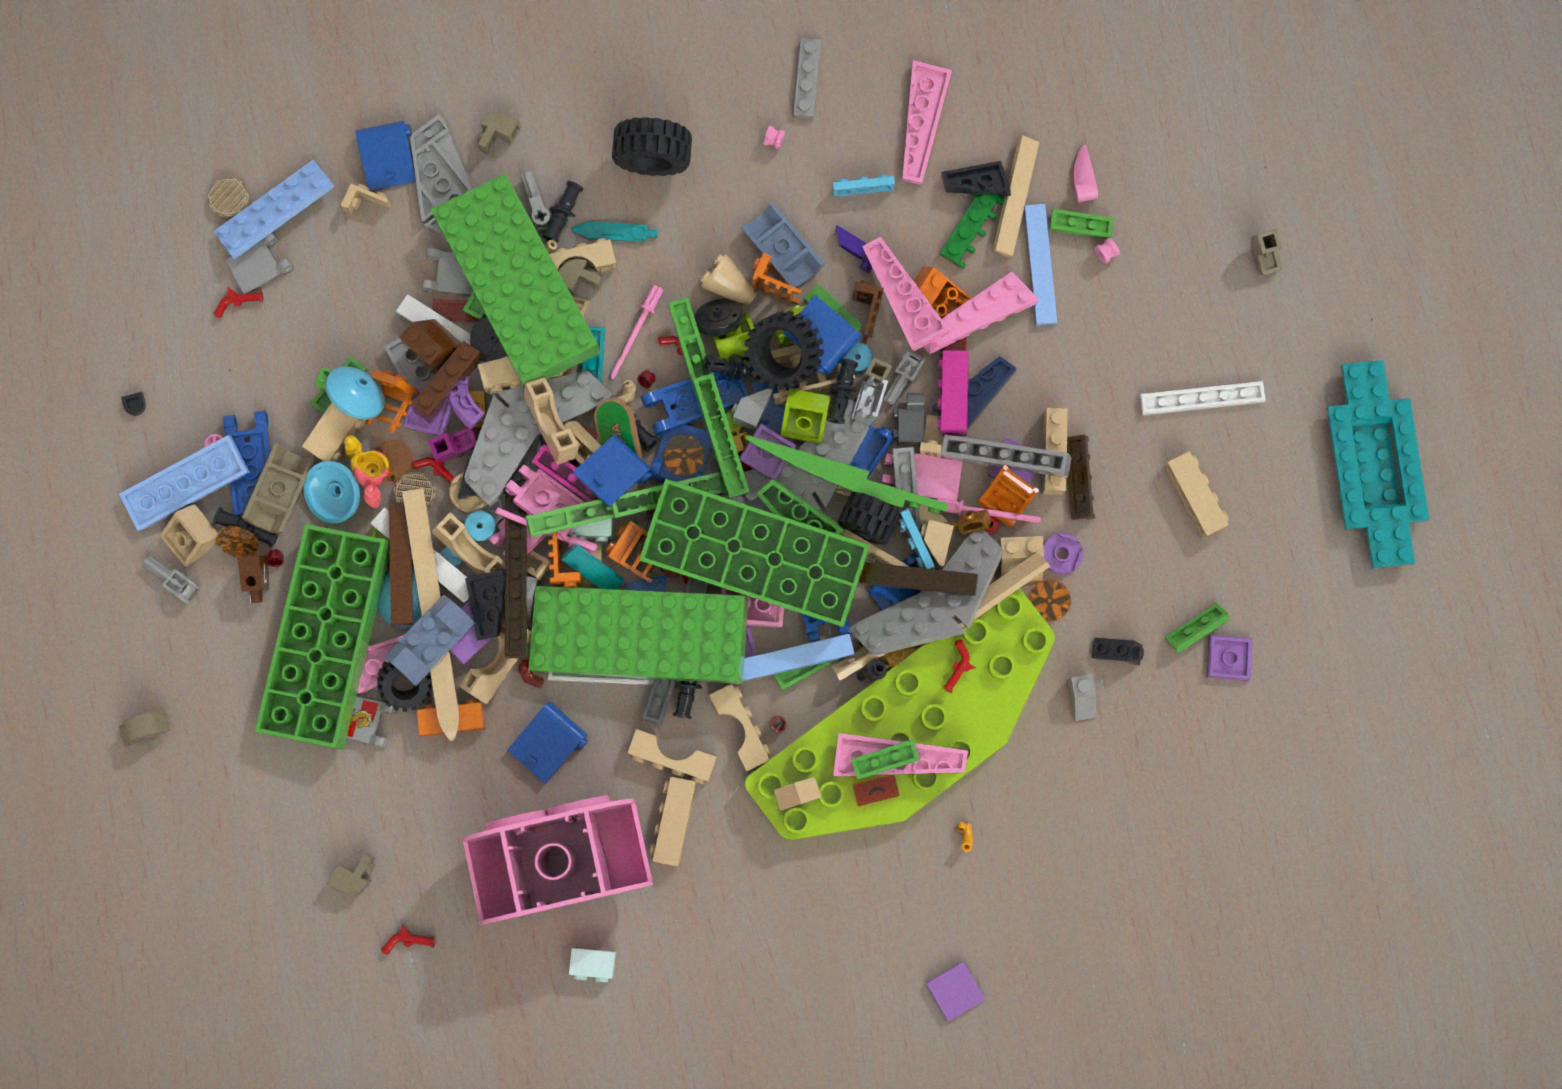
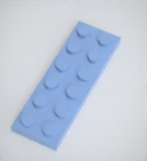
(273, 209)
(184, 483)

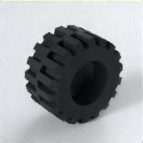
(398, 698)

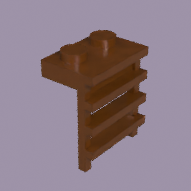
(872, 295)

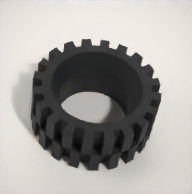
(761, 356)

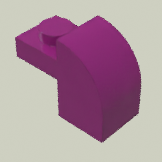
(452, 446)

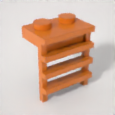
(763, 282)
(397, 389)
(1008, 494)
(624, 544)
(560, 579)

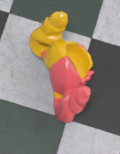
(362, 465)

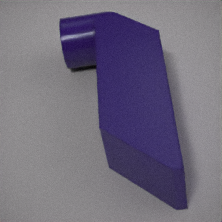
(853, 246)

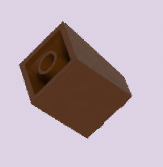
(429, 343)

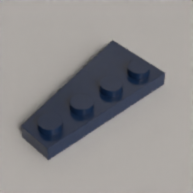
(985, 387)

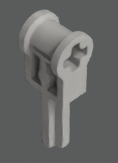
(535, 201)
(905, 371)
(173, 580)

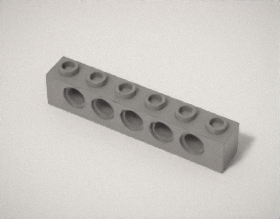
(1001, 454)

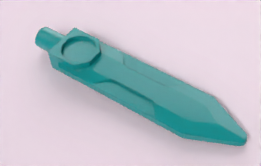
(615, 231)

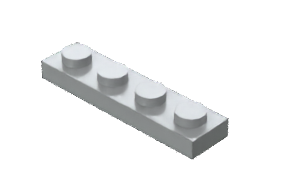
(807, 78)
(906, 479)

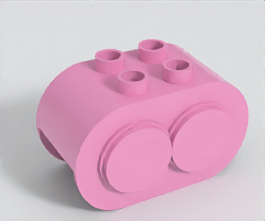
(556, 858)

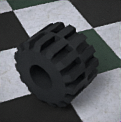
(869, 518)

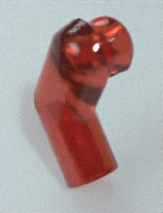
(527, 676)

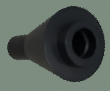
(874, 670)

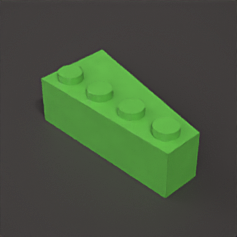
(790, 505)

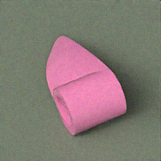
(1084, 179)

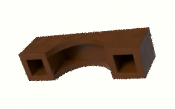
(435, 393)

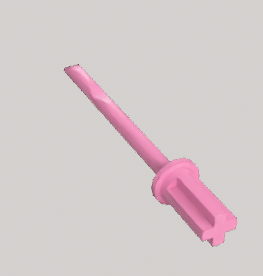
(648, 306)
(959, 508)
(588, 546)

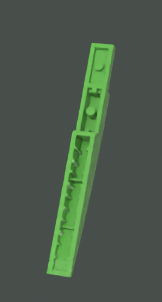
(708, 399)
(847, 476)
(627, 504)

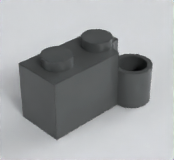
(910, 421)

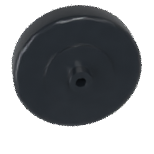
(719, 317)
(486, 341)

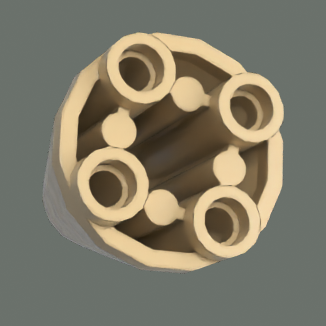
(728, 281)

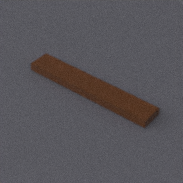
(400, 567)

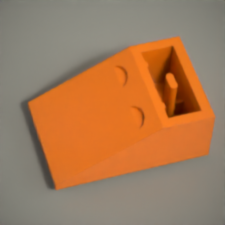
(940, 291)

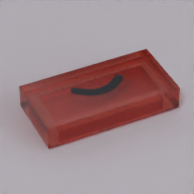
(876, 790)

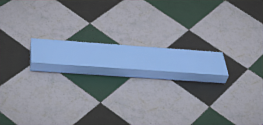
(1040, 264)
(797, 657)

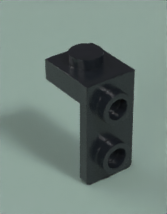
(1118, 650)

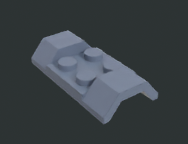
(788, 250)
(429, 639)

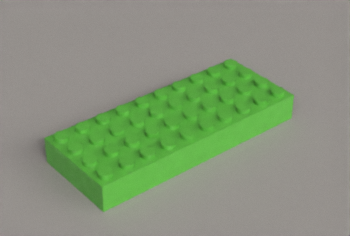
(515, 281)
(754, 552)
(639, 634)
(323, 637)

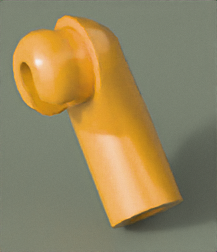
(967, 840)

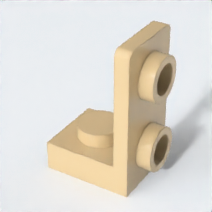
(352, 198)
(932, 438)

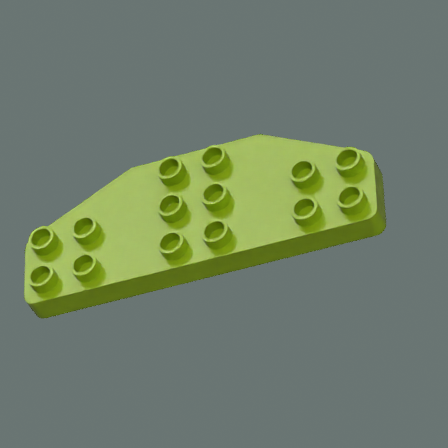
(909, 704)

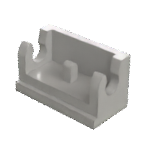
(869, 400)

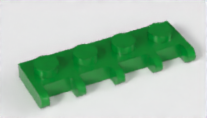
(968, 228)

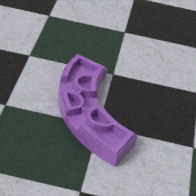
(464, 405)

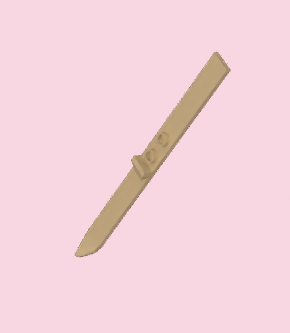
(428, 595)

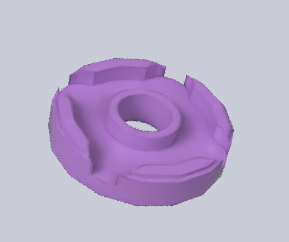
(1073, 549)

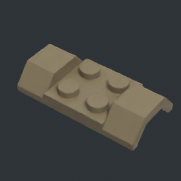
(277, 490)

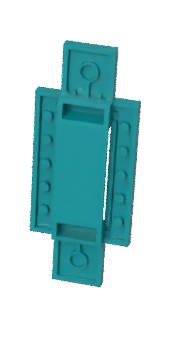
(1367, 464)

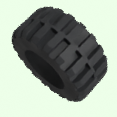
(651, 146)

